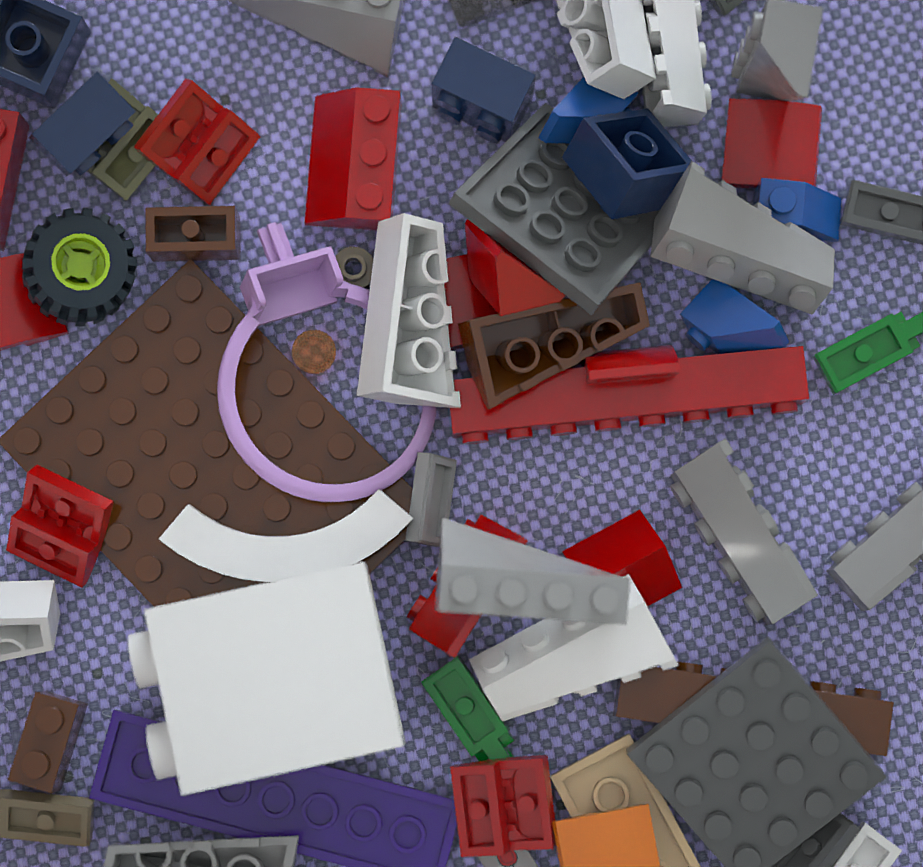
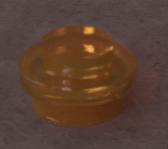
(314, 351)

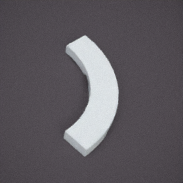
(285, 557)

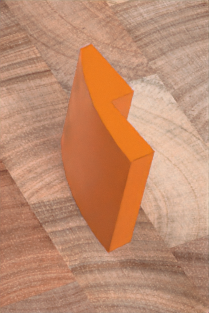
(607, 839)

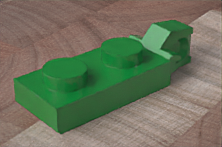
(869, 350)
(469, 711)

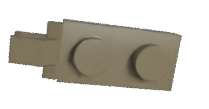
(46, 817)

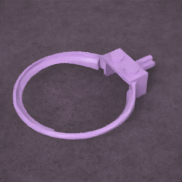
(276, 292)

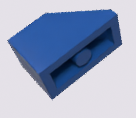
(581, 103)
(802, 205)
(730, 322)

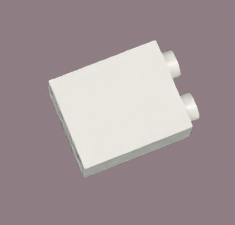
(267, 679)

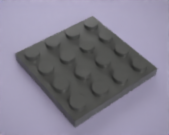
(550, 219)
(756, 761)

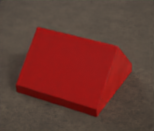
(503, 277)
(631, 549)

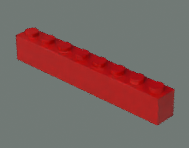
(704, 386)

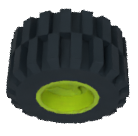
(78, 267)

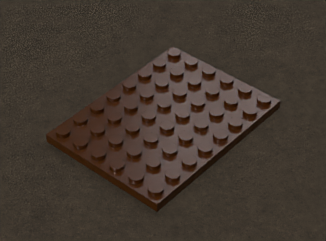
(150, 436)

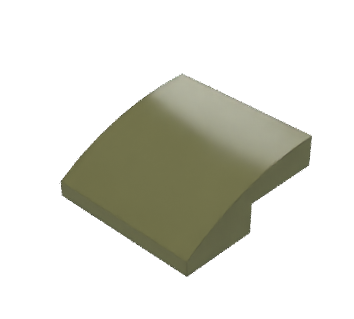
(121, 165)

